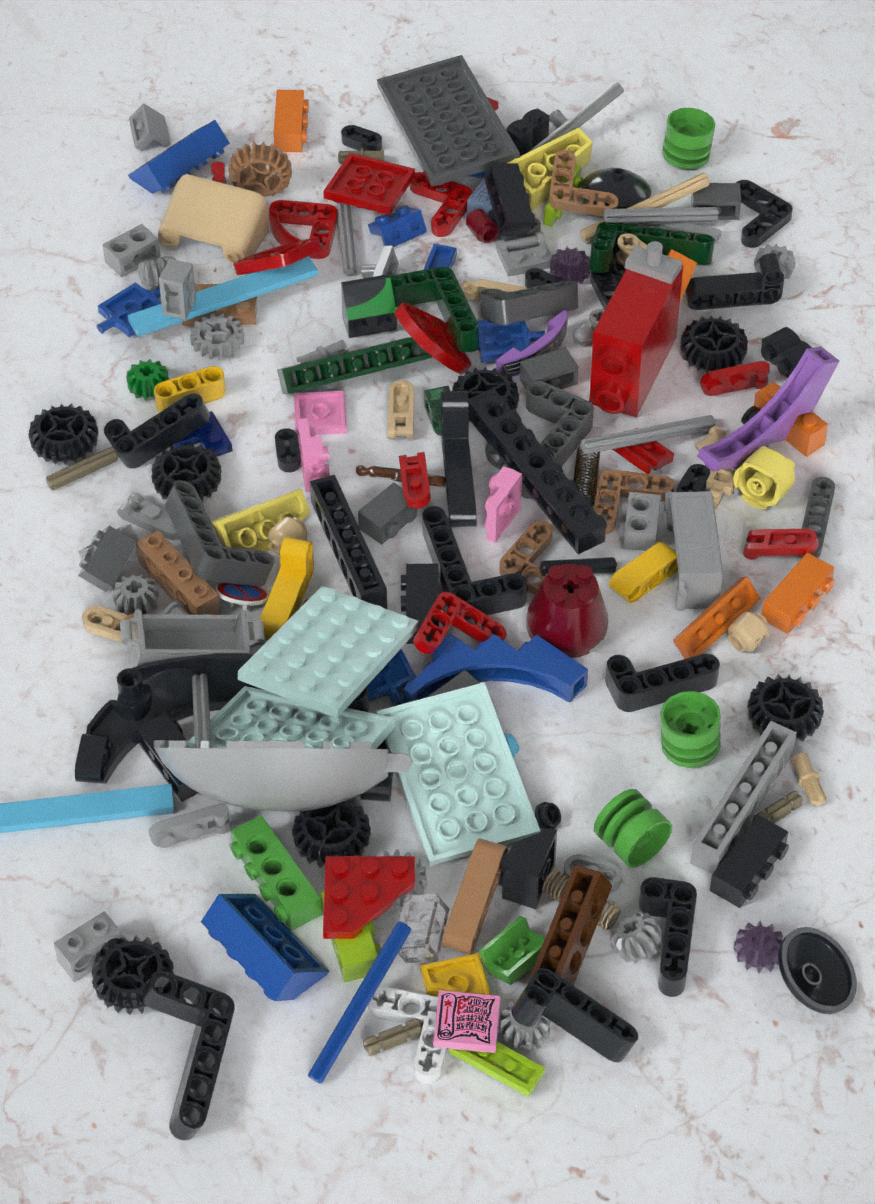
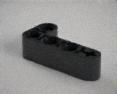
(738, 289)
(158, 432)
(656, 685)
(668, 906)
(576, 1014)

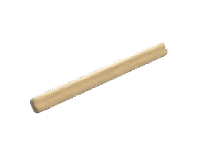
(659, 200)

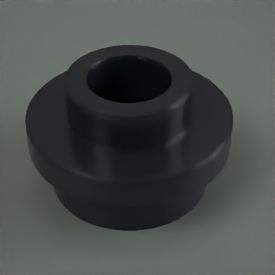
(547, 815)

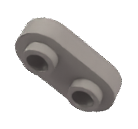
(607, 868)

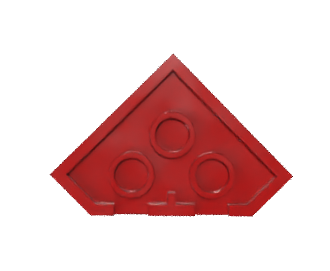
(362, 891)

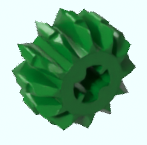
(144, 378)

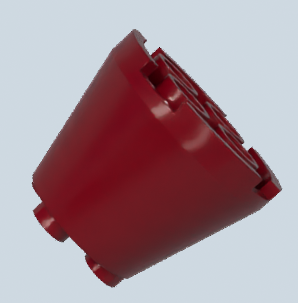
(568, 610)

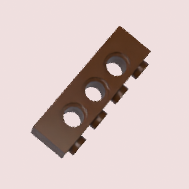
(574, 923)

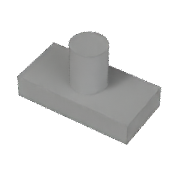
(653, 263)
(386, 264)

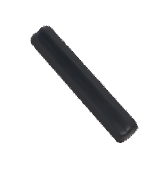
(598, 565)

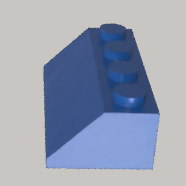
(181, 158)
(263, 946)

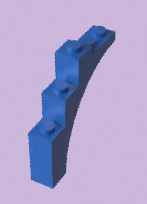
(495, 660)

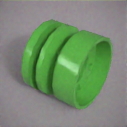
(688, 138)
(690, 729)
(632, 828)

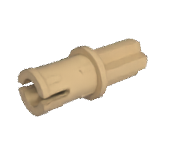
(808, 779)

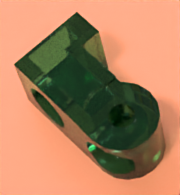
(432, 405)

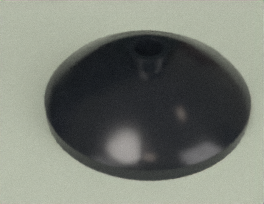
(624, 184)
(817, 970)

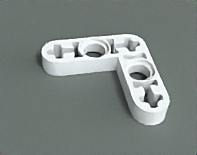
(427, 1022)

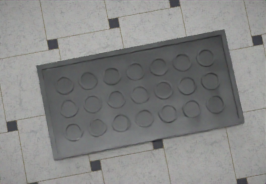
(447, 120)

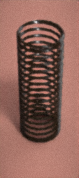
(579, 457)

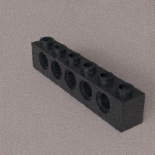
(347, 541)

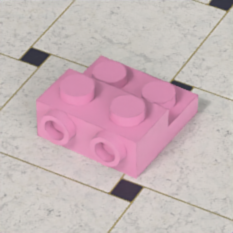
(312, 454)
(503, 502)

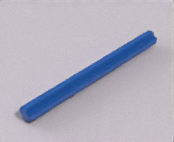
(359, 1002)

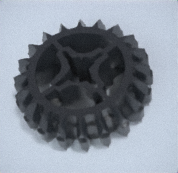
(713, 344)
(484, 380)
(63, 433)
(187, 465)
(784, 703)
(339, 841)
(140, 960)

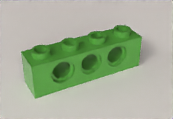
(258, 837)

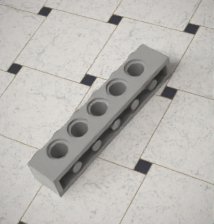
(743, 797)

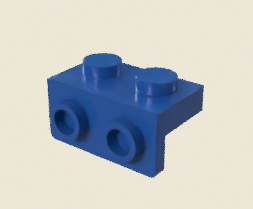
(399, 226)

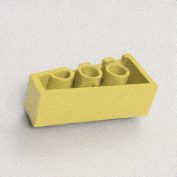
(538, 163)

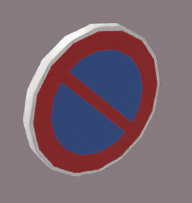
(242, 594)

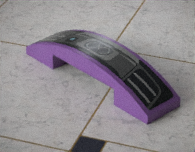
(549, 342)

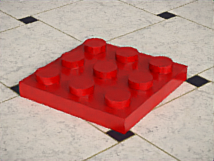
(369, 183)

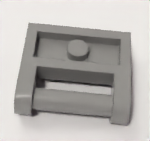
(522, 260)

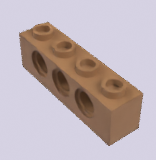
(176, 575)

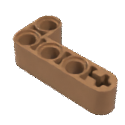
(474, 897)

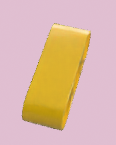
(206, 382)
(644, 572)

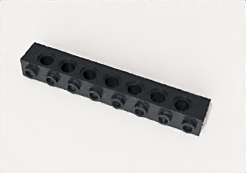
(540, 474)

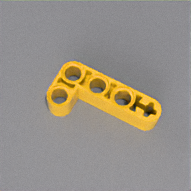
(290, 584)

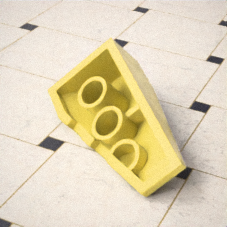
(251, 525)

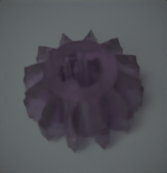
(570, 265)
(758, 946)

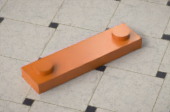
(716, 618)

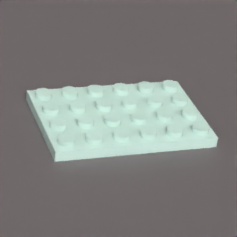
(328, 651)
(269, 717)
(460, 774)

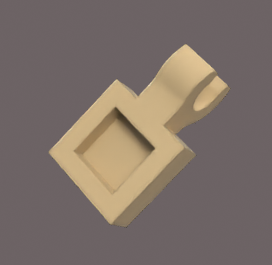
(720, 483)

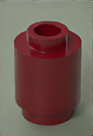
(482, 226)

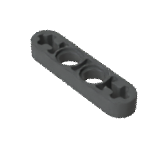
(819, 518)

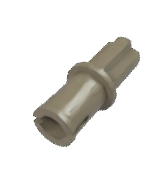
(342, 155)

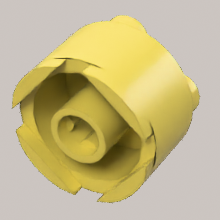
(764, 478)

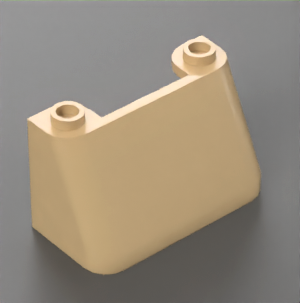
(215, 215)

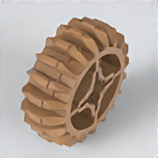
(261, 165)

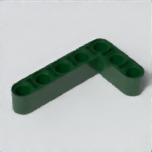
(604, 244)
(441, 286)

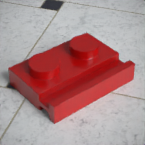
(647, 455)

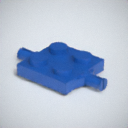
(124, 303)
(500, 338)
(391, 679)

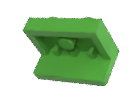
(512, 951)

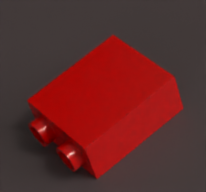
(633, 341)

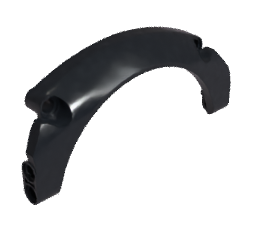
(167, 688)

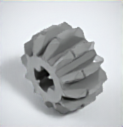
(786, 258)
(151, 270)
(135, 594)
(636, 937)
(522, 1034)

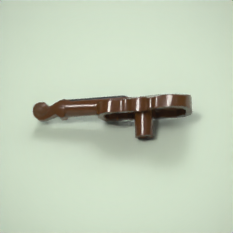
(395, 474)

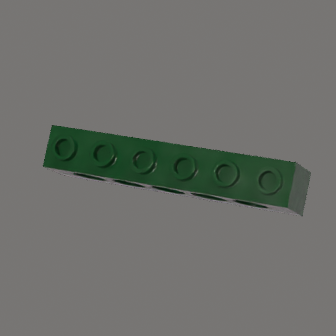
(350, 364)

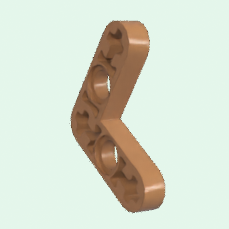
(566, 190)
(621, 488)
(524, 562)

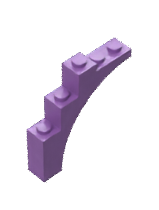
(777, 417)

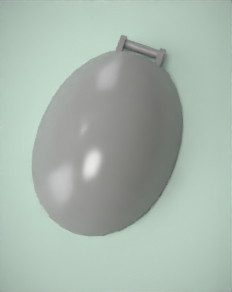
(279, 773)

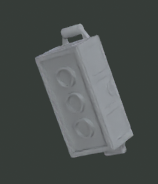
(697, 548)
(176, 636)

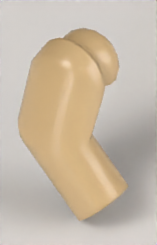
(714, 436)

